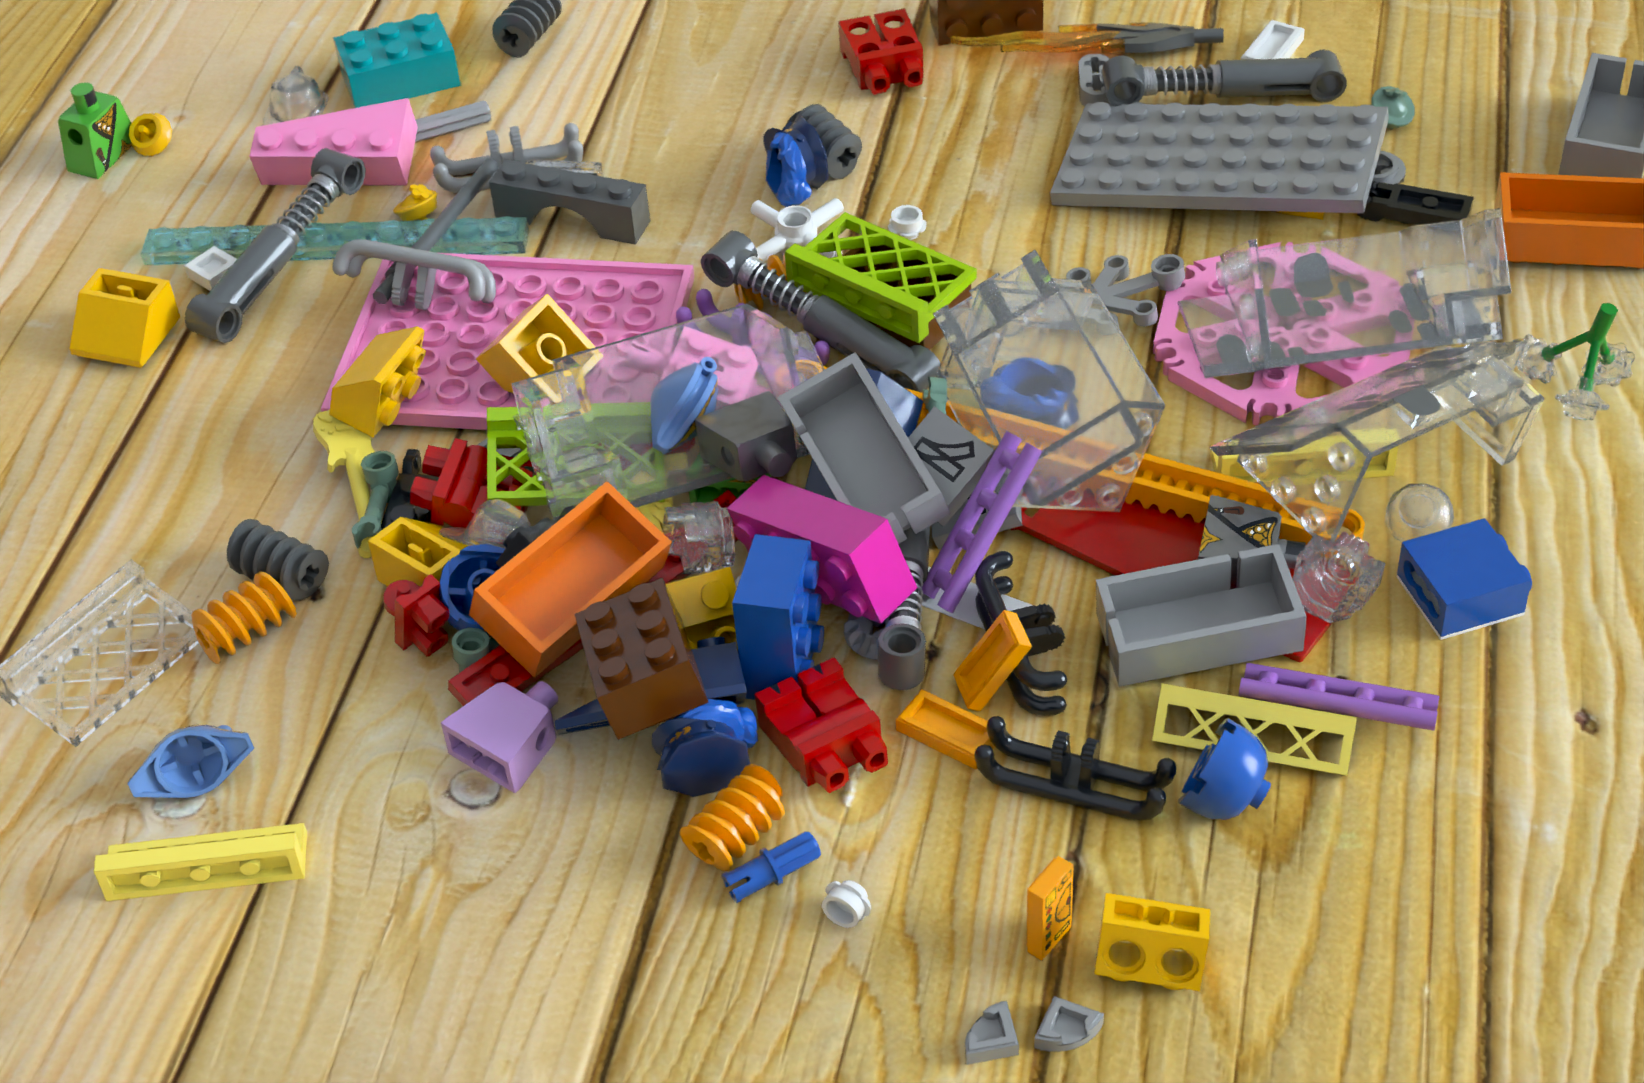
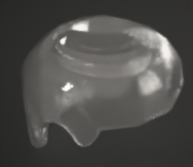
(1418, 511)

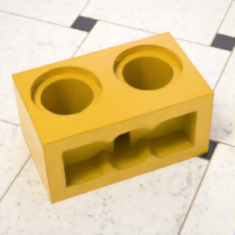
(1153, 932)

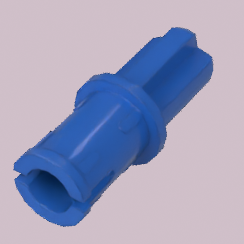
(772, 865)

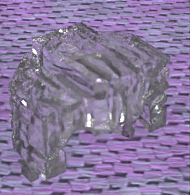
(700, 536)
(1336, 576)

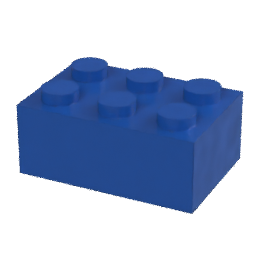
(777, 612)

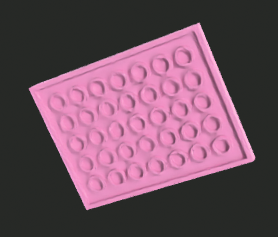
(600, 297)

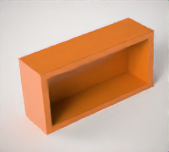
(1572, 219)
(580, 560)

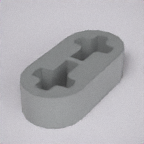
(1091, 81)

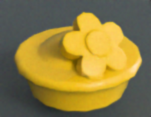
(150, 134)
(417, 204)

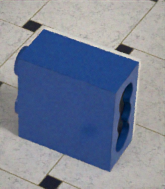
(1463, 578)

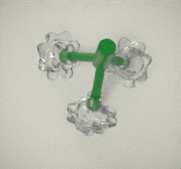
(1604, 365)

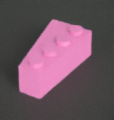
(375, 133)

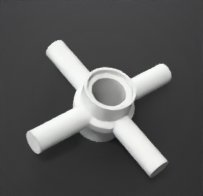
(793, 225)

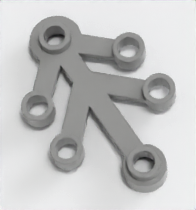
(1166, 273)

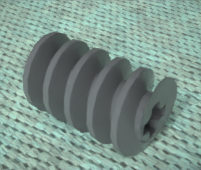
(524, 24)
(838, 140)
(291, 563)

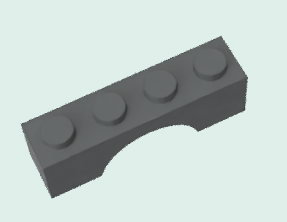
(611, 205)

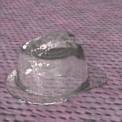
(294, 98)
(489, 525)

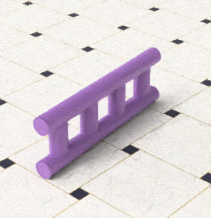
(998, 509)
(1339, 696)

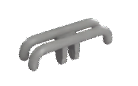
(445, 167)
(353, 254)

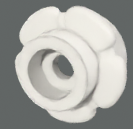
(907, 222)
(846, 903)

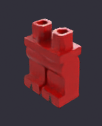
(882, 53)
(460, 483)
(821, 725)

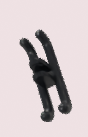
(1039, 629)
(1074, 774)

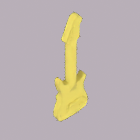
(348, 448)

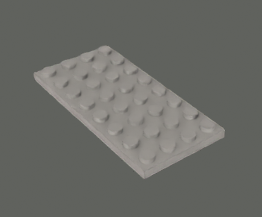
(1222, 157)

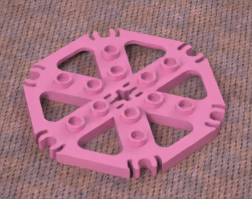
(1271, 390)

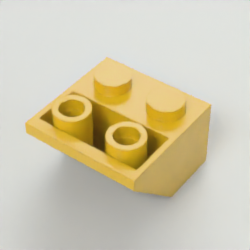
(122, 317)
(379, 381)
(411, 551)
(706, 605)

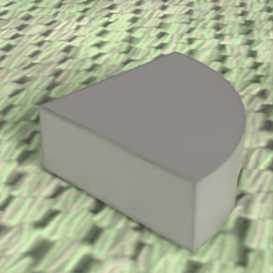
(1067, 1026)
(992, 1036)

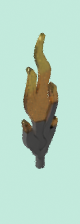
(1111, 38)

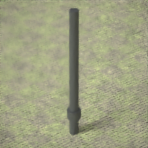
(442, 222)

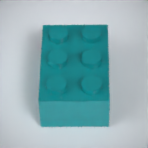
(397, 60)

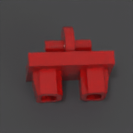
(417, 614)

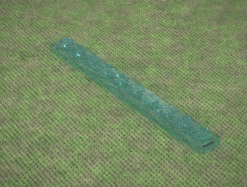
(323, 241)

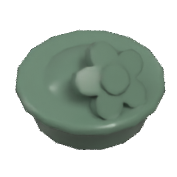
(1399, 104)

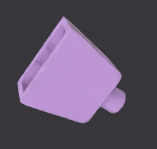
(503, 732)

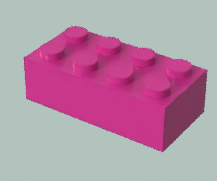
(854, 548)

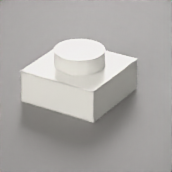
(209, 267)

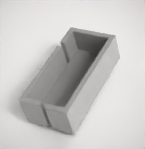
(1607, 126)
(863, 447)
(1191, 620)

